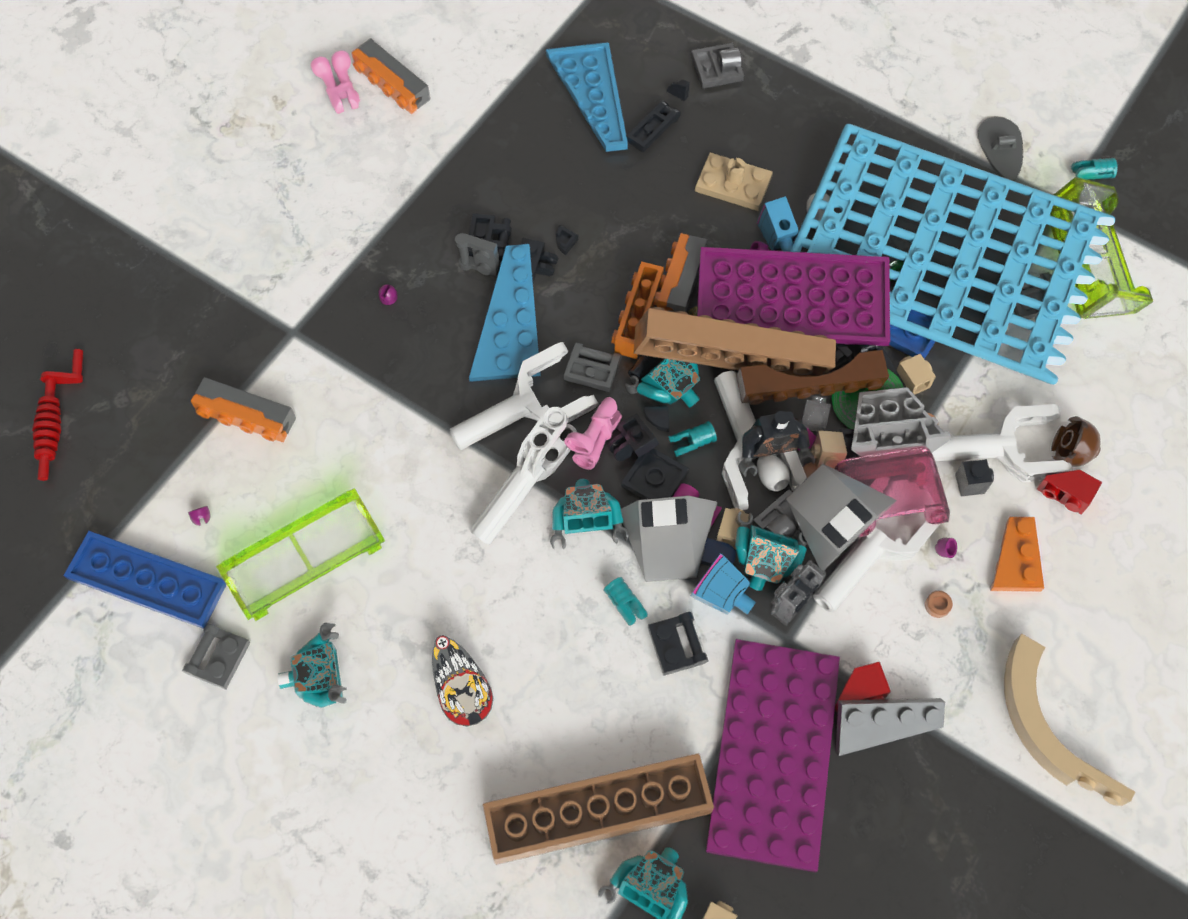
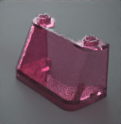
(905, 476)

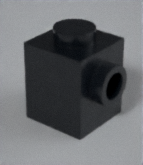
(974, 477)

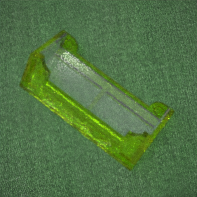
(1113, 287)
(300, 553)

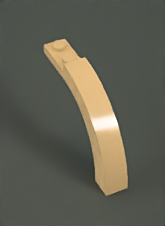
(1037, 736)

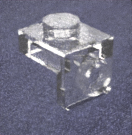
(816, 413)

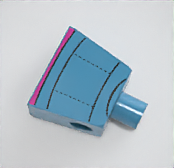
(778, 224)
(723, 588)

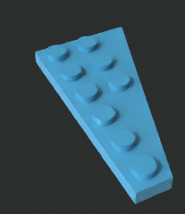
(592, 84)
(510, 323)

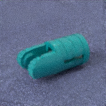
(1095, 169)
(697, 437)
(625, 601)

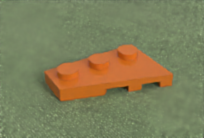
(1019, 558)

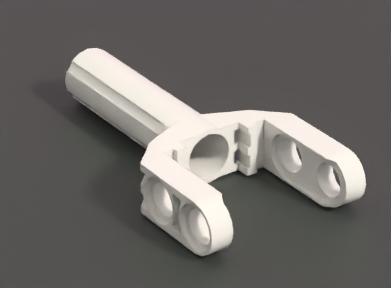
(521, 404)
(742, 420)
(1003, 445)
(530, 468)
(861, 559)

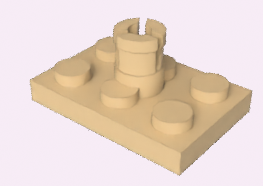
(733, 181)

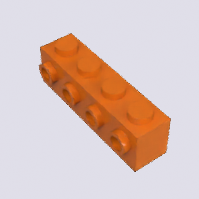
(637, 301)

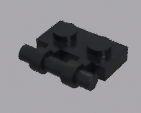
(484, 227)

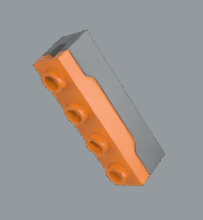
(390, 76)
(681, 274)
(243, 410)

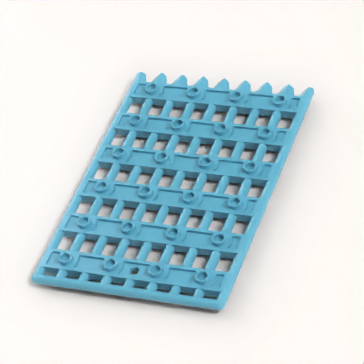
(999, 313)

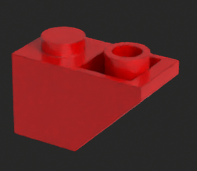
(1071, 488)
(865, 683)

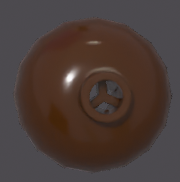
(1076, 442)

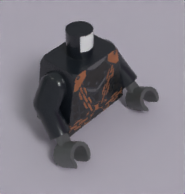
(773, 436)

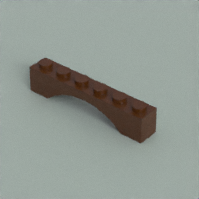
(764, 383)

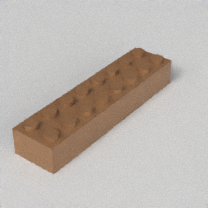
(731, 344)
(597, 808)

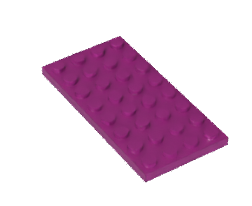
(799, 292)
(774, 756)

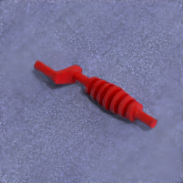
(47, 418)

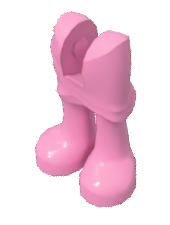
(341, 62)
(591, 442)

